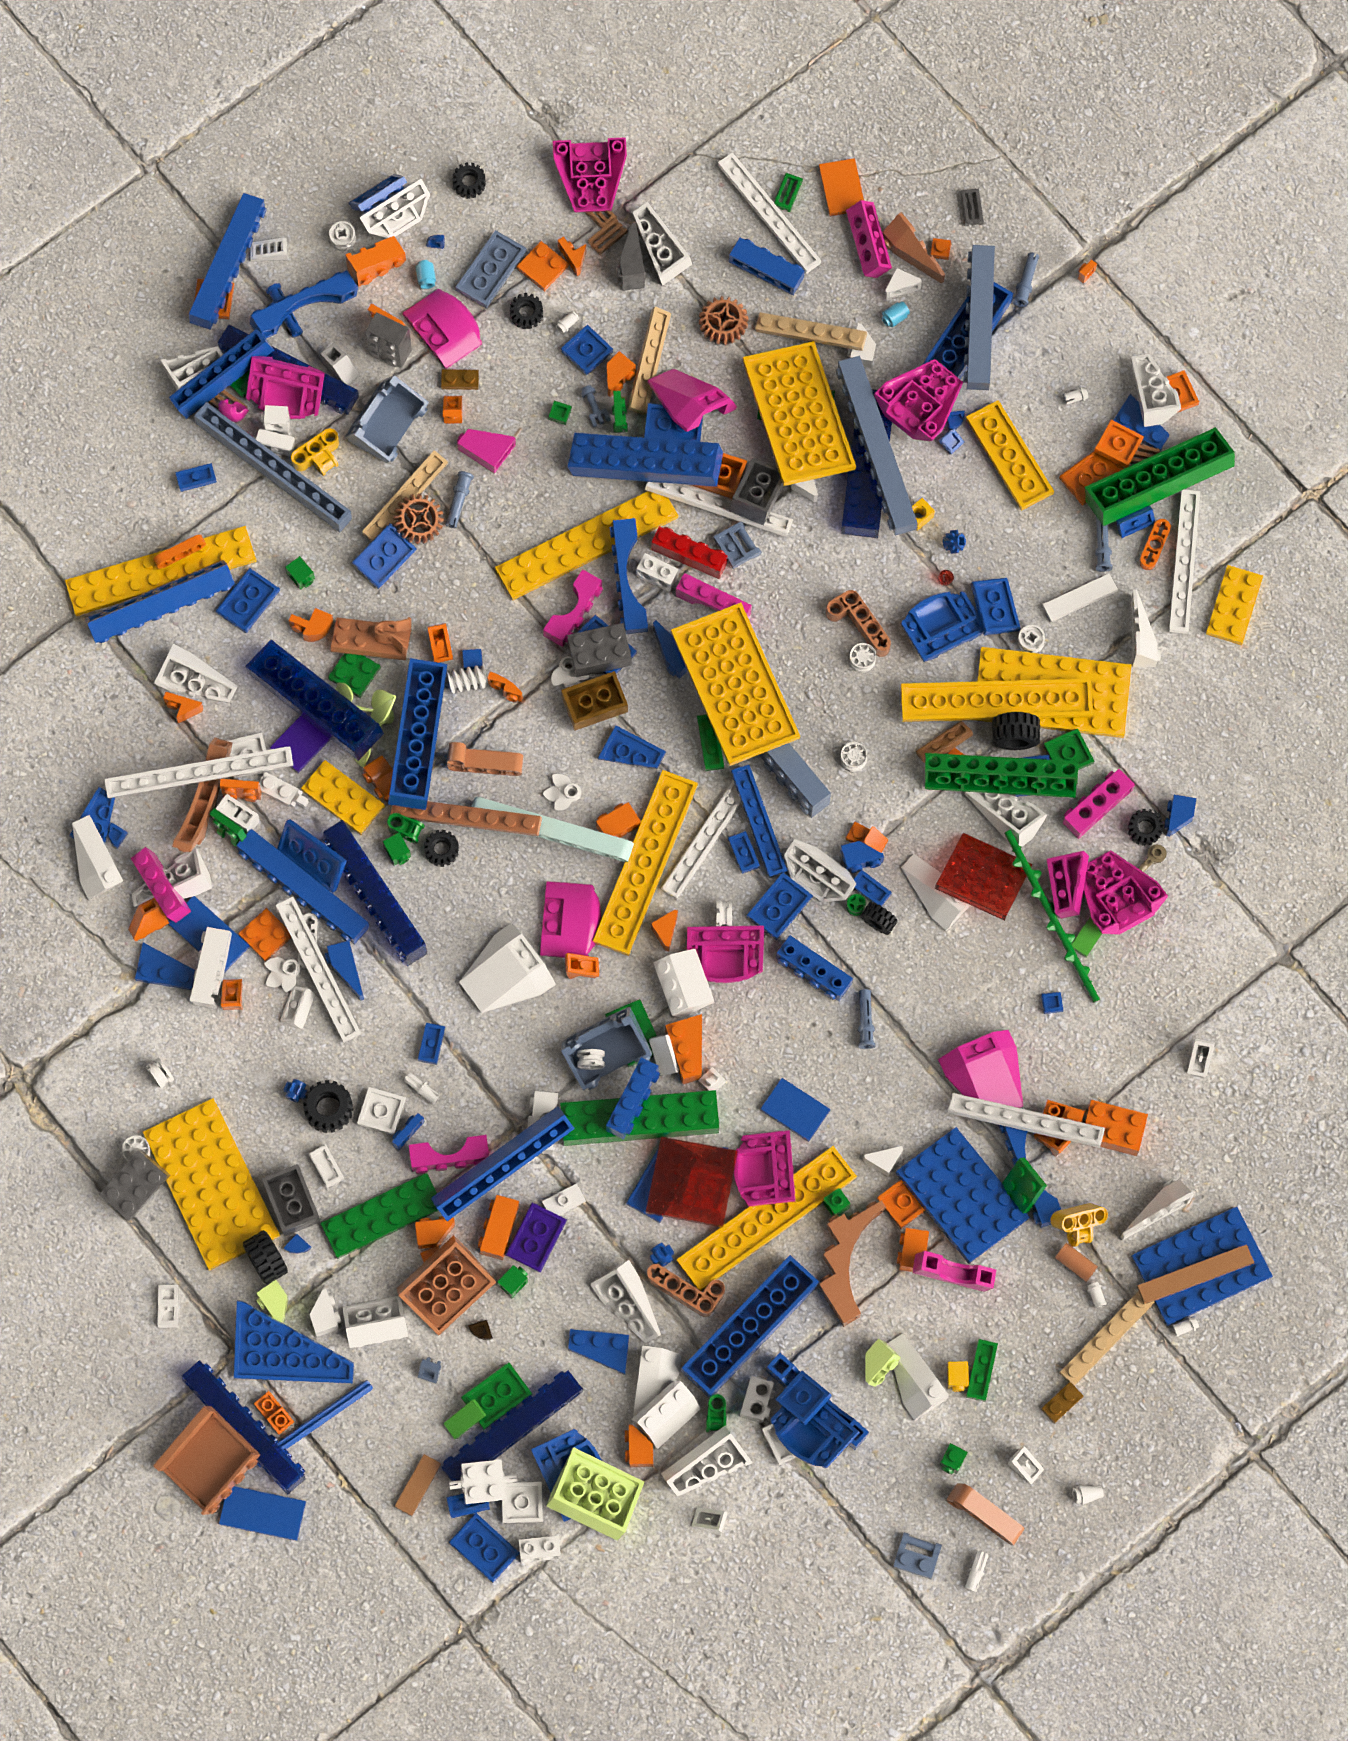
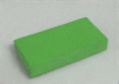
(1086, 938)
(464, 1419)

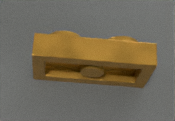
(460, 379)
(1062, 1402)

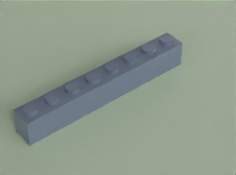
(980, 317)

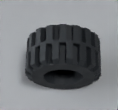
(1016, 730)
(333, 1121)
(265, 1257)

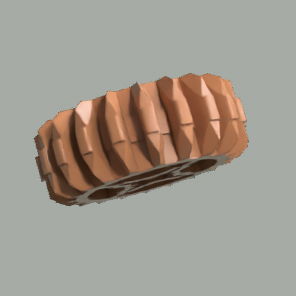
(736, 325)
(408, 530)

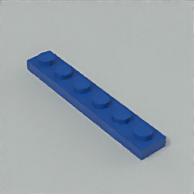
(759, 821)

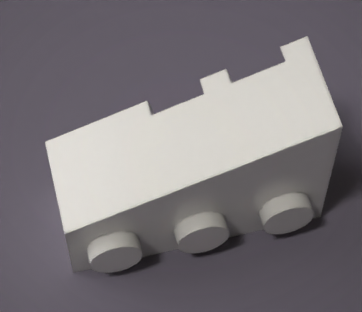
(185, 368)

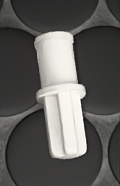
(422, 1088)
(976, 1571)

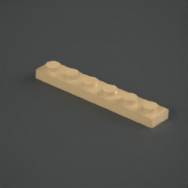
(811, 331)
(649, 360)
(415, 484)
(1105, 1339)

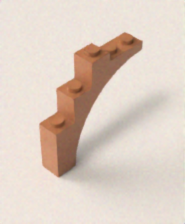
(196, 822)
(845, 1233)

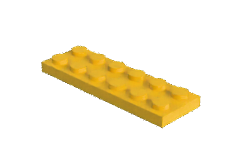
(1009, 455)

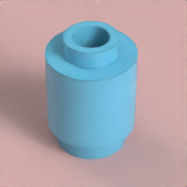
(425, 274)
(895, 314)

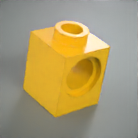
(926, 510)
(957, 1376)

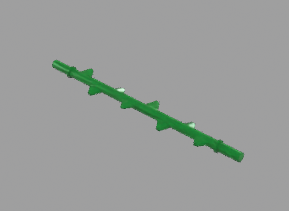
(1054, 924)

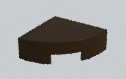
(481, 1330)

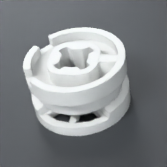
(342, 236)
(1031, 639)
(862, 658)
(853, 756)
(723, 913)
(590, 1059)
(157, 1073)
(133, 1144)

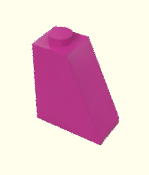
(486, 447)

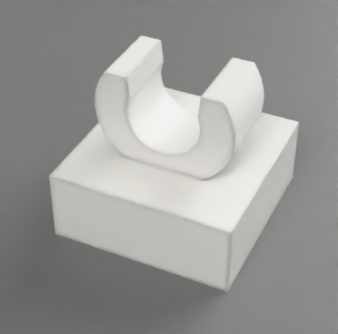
(712, 1080)

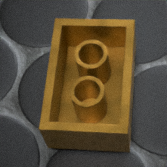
(594, 700)

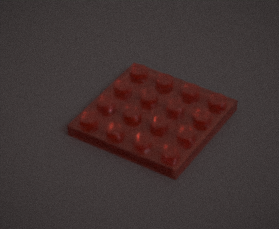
(982, 876)
(692, 1182)

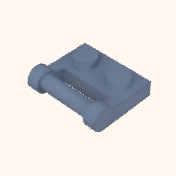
(730, 545)
(915, 1562)

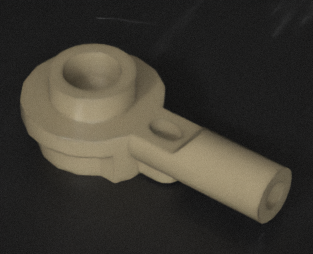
(1156, 854)

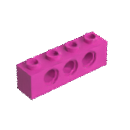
(868, 239)
(1080, 825)

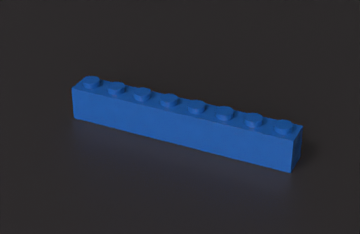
(227, 261)
(160, 601)
(303, 887)
(502, 1163)

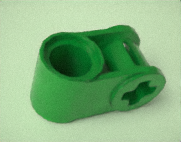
(406, 828)
(716, 1417)

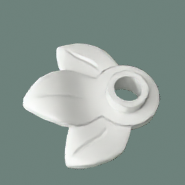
(566, 676)
(560, 791)
(279, 975)

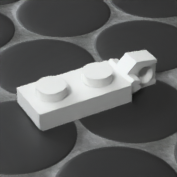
(282, 791)

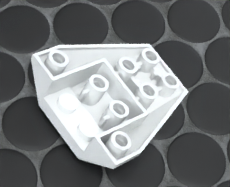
(506, 972)

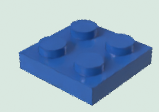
(587, 350)
(803, 1397)

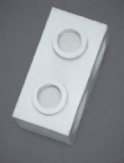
(276, 419)
(657, 572)
(238, 813)
(539, 1549)

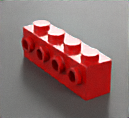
(689, 552)

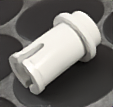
(564, 325)
(1076, 395)
(1096, 1294)
(1185, 1326)

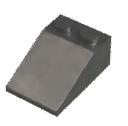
(631, 269)

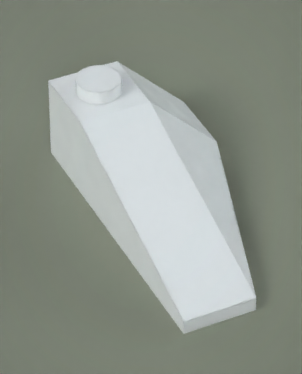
(1155, 395)
(1143, 640)
(191, 675)
(1009, 814)
(95, 864)
(186, 875)
(941, 907)
(1168, 1200)
(626, 1296)
(656, 1372)
(916, 1382)

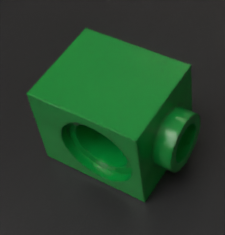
(300, 573)
(397, 849)
(836, 1202)
(513, 1281)

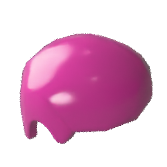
(234, 411)

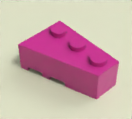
(1067, 882)

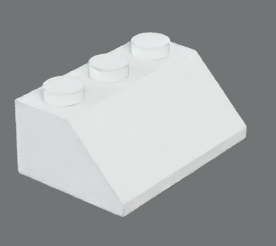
(683, 982)
(375, 1321)
(666, 1413)

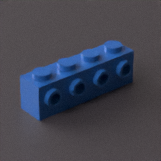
(766, 266)
(813, 968)
(632, 1098)

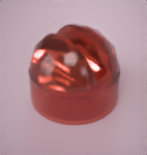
(948, 576)

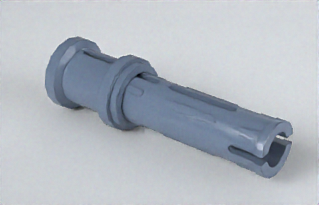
(1024, 286)
(460, 490)
(1103, 553)
(866, 1028)

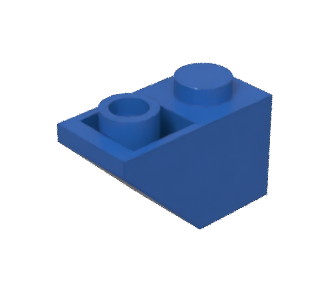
(1181, 813)
(859, 855)

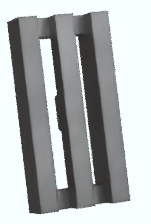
(973, 220)

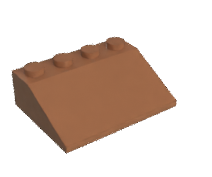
(445, 1285)

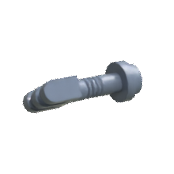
(588, 392)

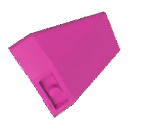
(590, 172)
(688, 398)
(920, 400)
(1120, 894)
(986, 1069)

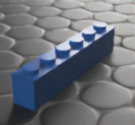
(220, 374)

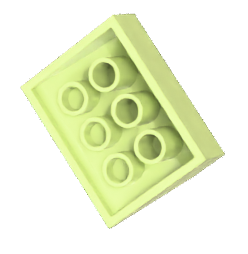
(595, 1494)

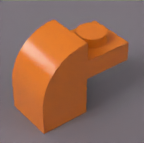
(315, 628)

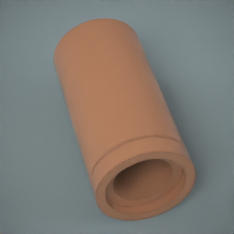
(1076, 1262)

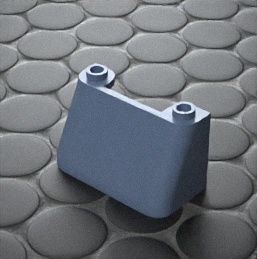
(386, 418)
(617, 1036)

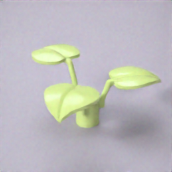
(381, 712)

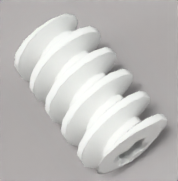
(467, 679)

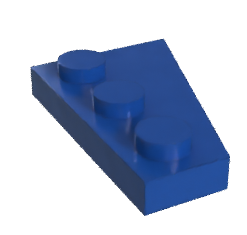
(1131, 417)
(630, 749)
(100, 811)
(163, 970)
(601, 1347)

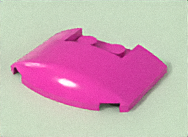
(444, 326)
(285, 384)
(569, 919)
(728, 952)
(765, 1168)

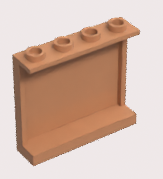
(208, 1459)

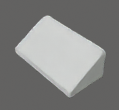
(276, 442)
(297, 1007)
(664, 1054)

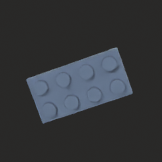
(491, 269)

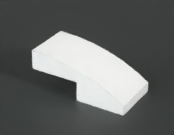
(168, 1306)

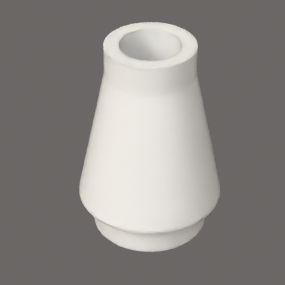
(1086, 1494)

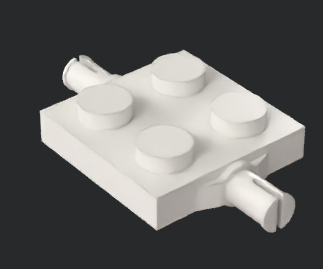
(483, 1481)

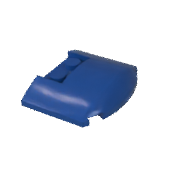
(941, 624)
(818, 1440)
(554, 1453)

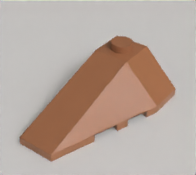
(902, 242)

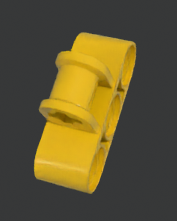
(323, 459)
(1079, 1222)

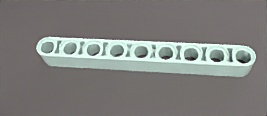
(570, 834)

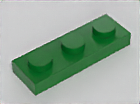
(710, 745)
(982, 1370)

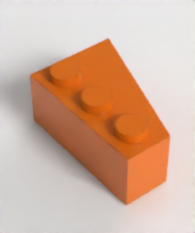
(375, 261)
(687, 1047)

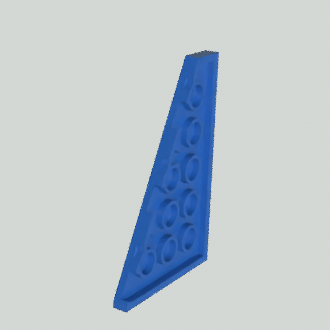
(277, 1352)

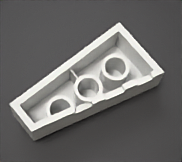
(664, 249)
(211, 967)
(706, 1462)

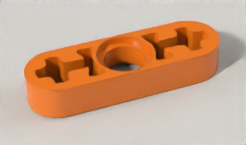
(1155, 530)
(179, 551)

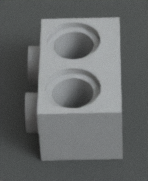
(753, 1398)

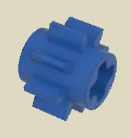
(954, 541)
(295, 1090)
(661, 1254)

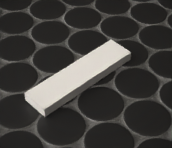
(1080, 597)

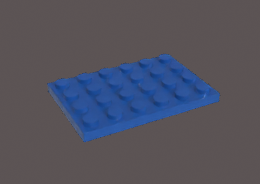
(962, 1195)
(1195, 1245)

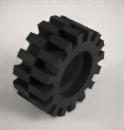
(473, 171)
(526, 300)
(1137, 834)
(441, 837)
(879, 918)

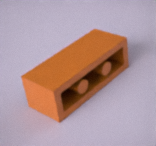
(498, 1227)

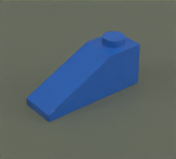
(669, 650)
(343, 964)

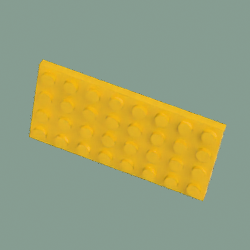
(799, 413)
(735, 684)
(1108, 685)
(210, 1182)

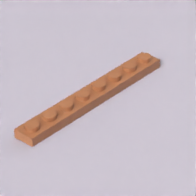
(474, 818)

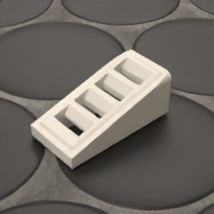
(279, 242)

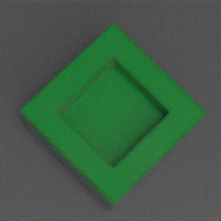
(560, 412)

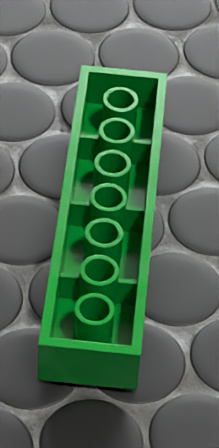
(1159, 476)
(661, 1117)

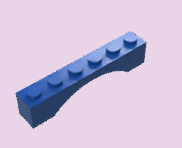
(335, 289)
(634, 614)
(1046, 1203)
(785, 1371)

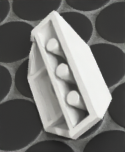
(397, 211)
(818, 872)

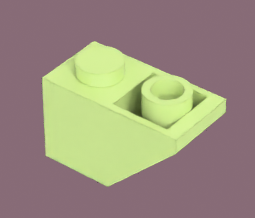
(274, 1300)
(879, 1362)

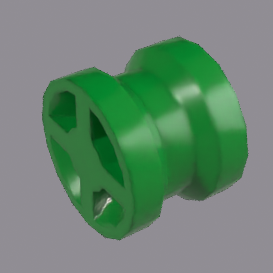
(855, 900)

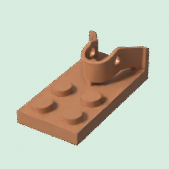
(373, 639)

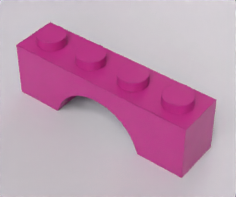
(699, 592)
(560, 626)
(165, 894)
(425, 1158)
(968, 1276)

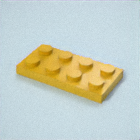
(1234, 605)
(342, 797)

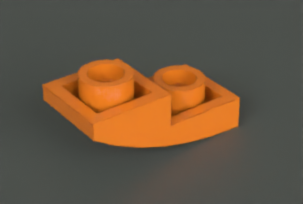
(510, 690)
(273, 1412)

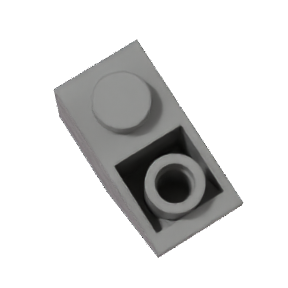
(339, 364)

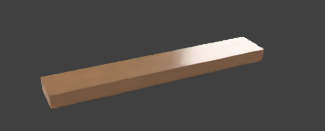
(1195, 1274)

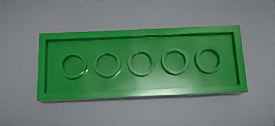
(380, 1216)

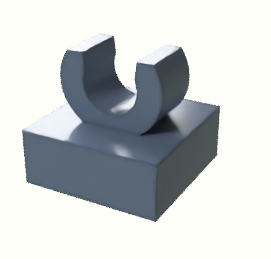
(429, 1371)

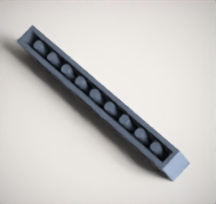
(877, 445)
(273, 467)

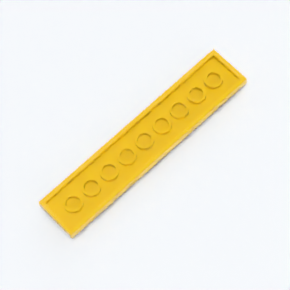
(581, 544)
(140, 575)
(991, 698)
(646, 863)
(763, 1223)

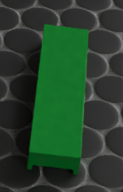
(1001, 775)

